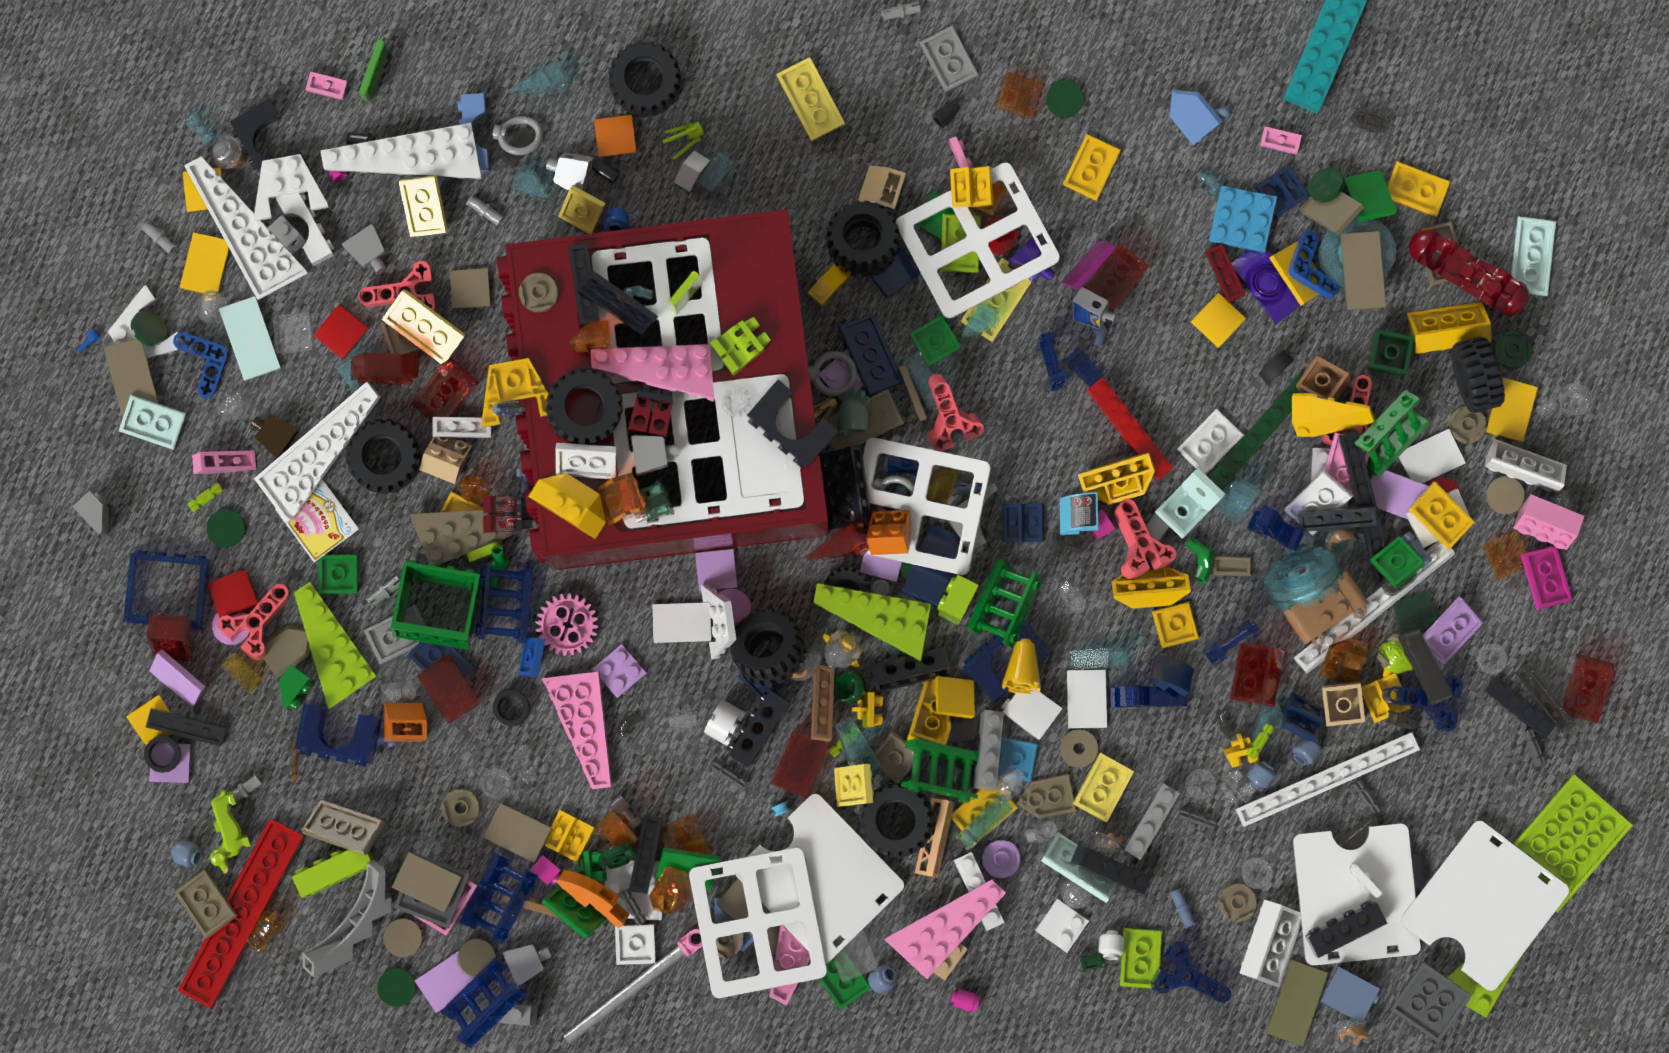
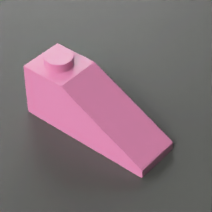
(223, 461)

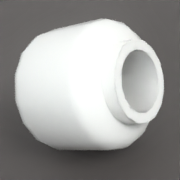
(1111, 945)

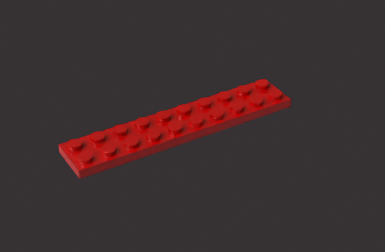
(249, 900)

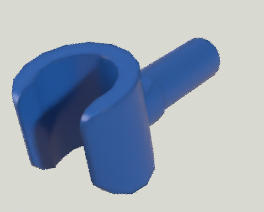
(93, 336)

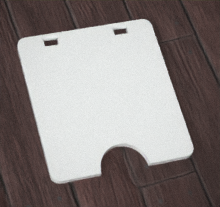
(841, 874)
(1330, 889)
(1487, 903)

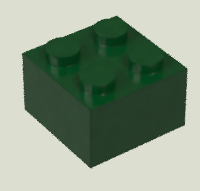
(1390, 353)

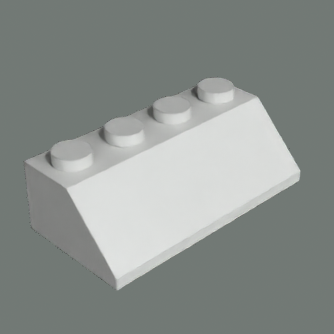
(1526, 466)
(1271, 943)

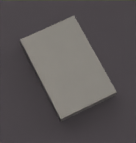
(948, 58)
(383, 642)

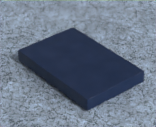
(427, 654)

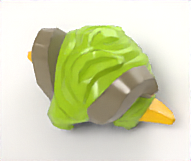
(1393, 657)

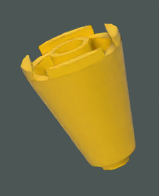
(1022, 669)

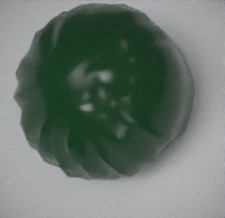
(850, 686)

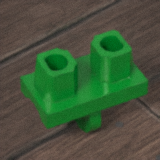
(589, 866)

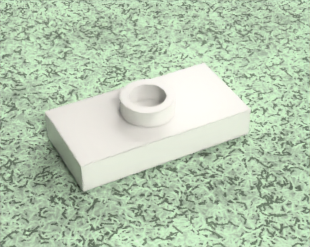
(1365, 879)

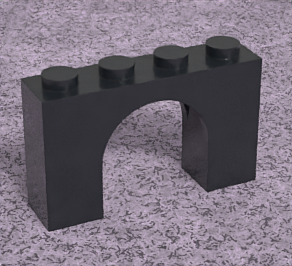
(250, 124)
(803, 450)

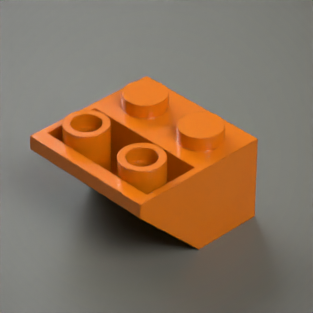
(889, 532)
(404, 722)

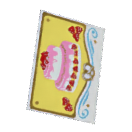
(321, 523)

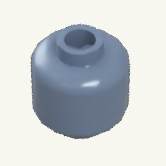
(1306, 751)
(1261, 774)
(186, 853)
(882, 979)

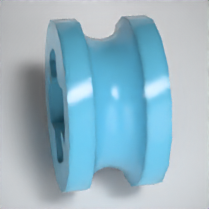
(780, 809)

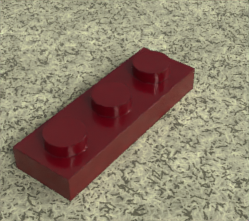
(1225, 273)

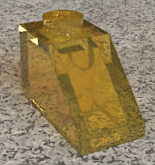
(941, 485)
(242, 672)

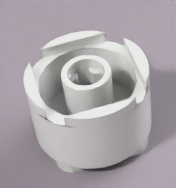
(724, 722)

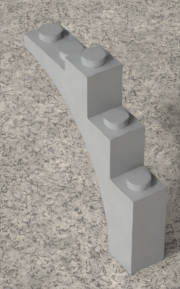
(357, 925)

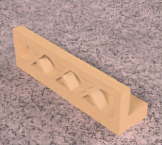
(939, 839)

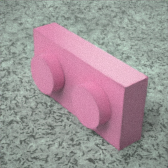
(326, 86)
(1280, 140)
(958, 148)

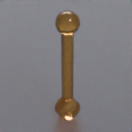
(294, 777)

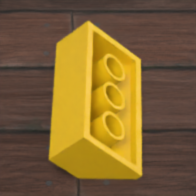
(1448, 325)

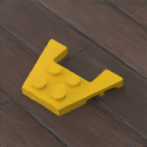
(509, 383)

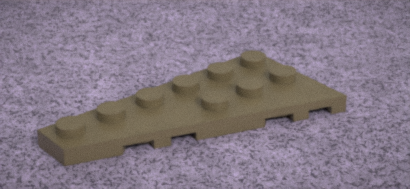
(455, 533)

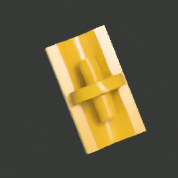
(865, 710)
(1239, 748)

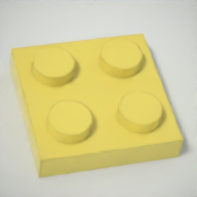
(581, 210)

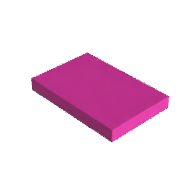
(1546, 577)

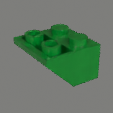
(293, 686)

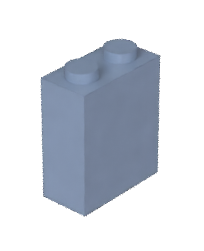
(1350, 995)

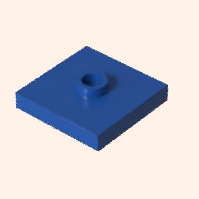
(531, 657)

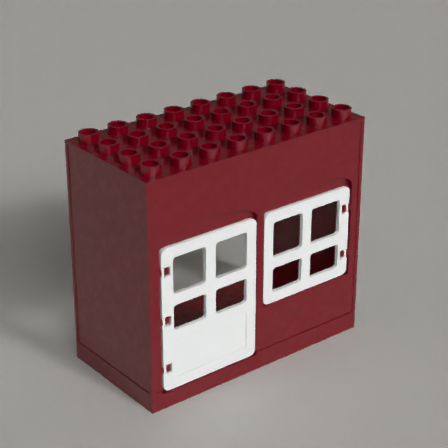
(744, 275)

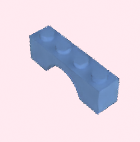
(472, 109)

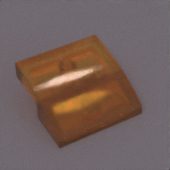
(1505, 555)

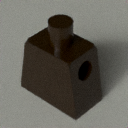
(274, 434)

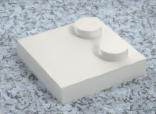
(1062, 925)
(635, 944)

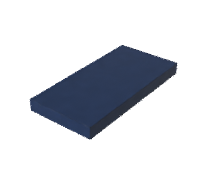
(870, 354)
(931, 583)

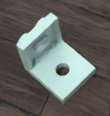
(1196, 497)

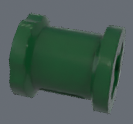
(1090, 961)

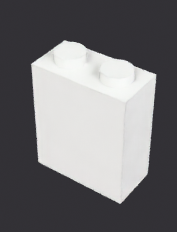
(1031, 712)

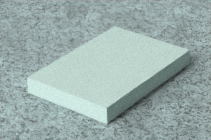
(152, 422)

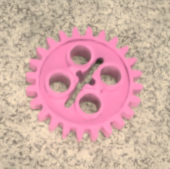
(583, 630)

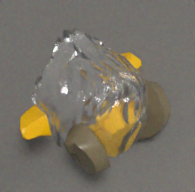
(842, 649)

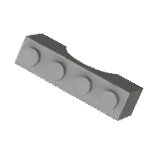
(990, 743)
(1151, 821)

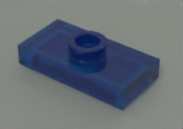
(1083, 367)
(902, 465)

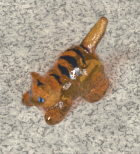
(265, 929)

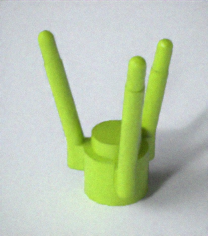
(692, 130)

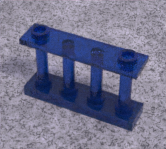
(1056, 377)
(520, 614)
(1217, 653)
(485, 891)
(493, 1013)

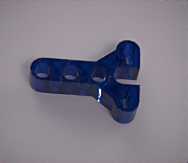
(1271, 524)
(1145, 697)
(1435, 712)
(1176, 980)

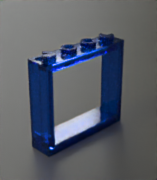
(162, 557)

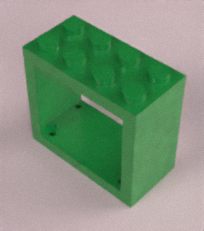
(445, 576)

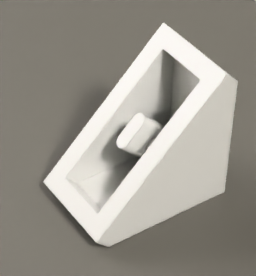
(691, 171)

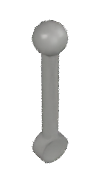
(957, 881)

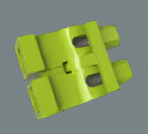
(747, 344)

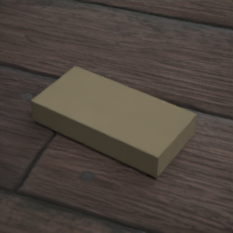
(1231, 566)

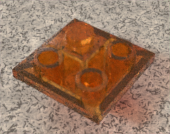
(1019, 95)
(593, 335)
(1344, 660)
(671, 891)

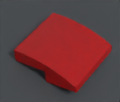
(341, 331)
(233, 594)

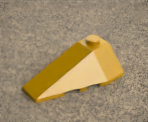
(1320, 416)
(926, 723)

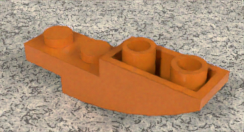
(590, 891)

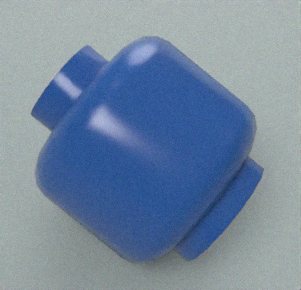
(616, 220)

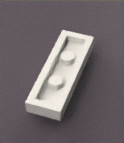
(459, 427)

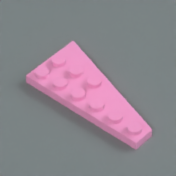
(666, 367)
(582, 715)
(935, 936)
(788, 955)

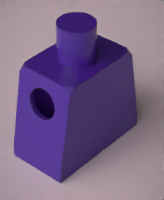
(1028, 253)

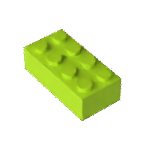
(959, 596)
(330, 872)

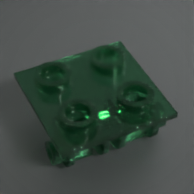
(1415, 612)

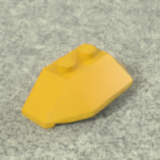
(1119, 479)
(571, 502)
(1152, 588)

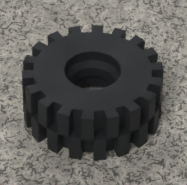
(848, 576)

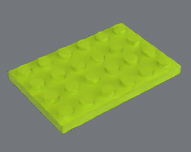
(1573, 835)

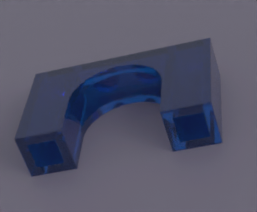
(980, 666)
(360, 749)

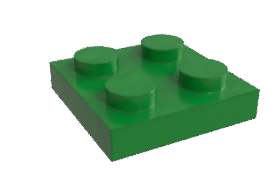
(935, 341)
(1397, 562)
(338, 574)

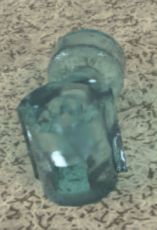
(196, 125)
(942, 771)

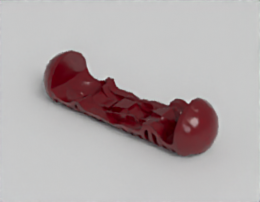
(1472, 275)

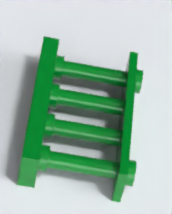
(1399, 440)
(987, 599)
(952, 754)

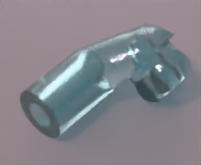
(1211, 180)
(639, 291)

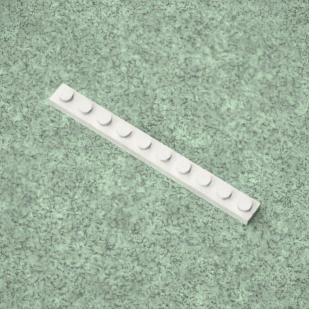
(1378, 603)
(1327, 779)

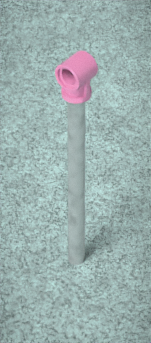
(684, 947)

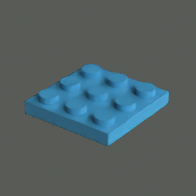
(1243, 219)

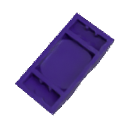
(1265, 284)

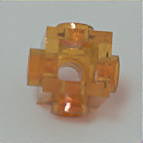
(473, 489)

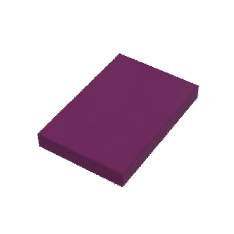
(1088, 265)

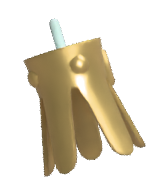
(827, 405)

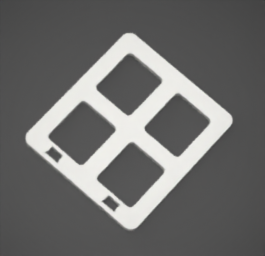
(977, 241)
(920, 506)
(757, 924)

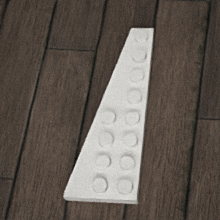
(426, 153)
(257, 251)
(301, 468)

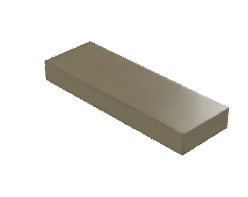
(912, 394)

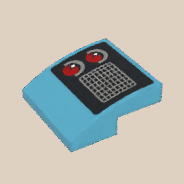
(1078, 513)

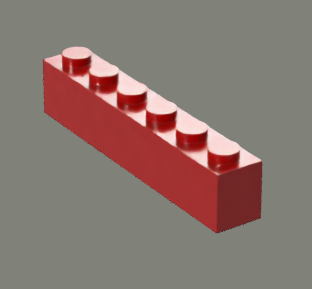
(1127, 426)

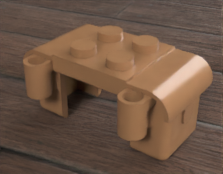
(1317, 618)

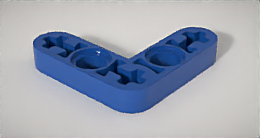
(1306, 270)
(211, 360)

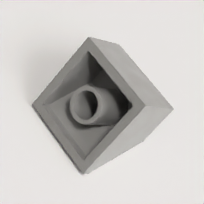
(94, 511)

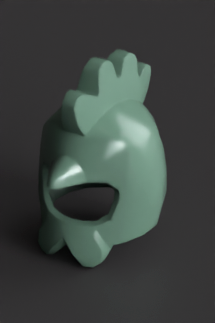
(853, 412)

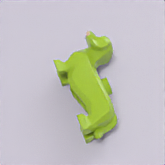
(229, 829)

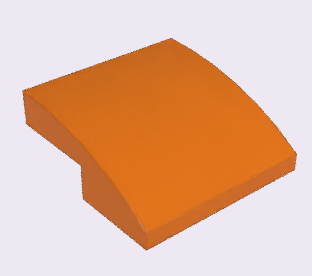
(615, 135)

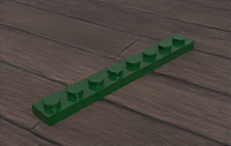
(1255, 437)

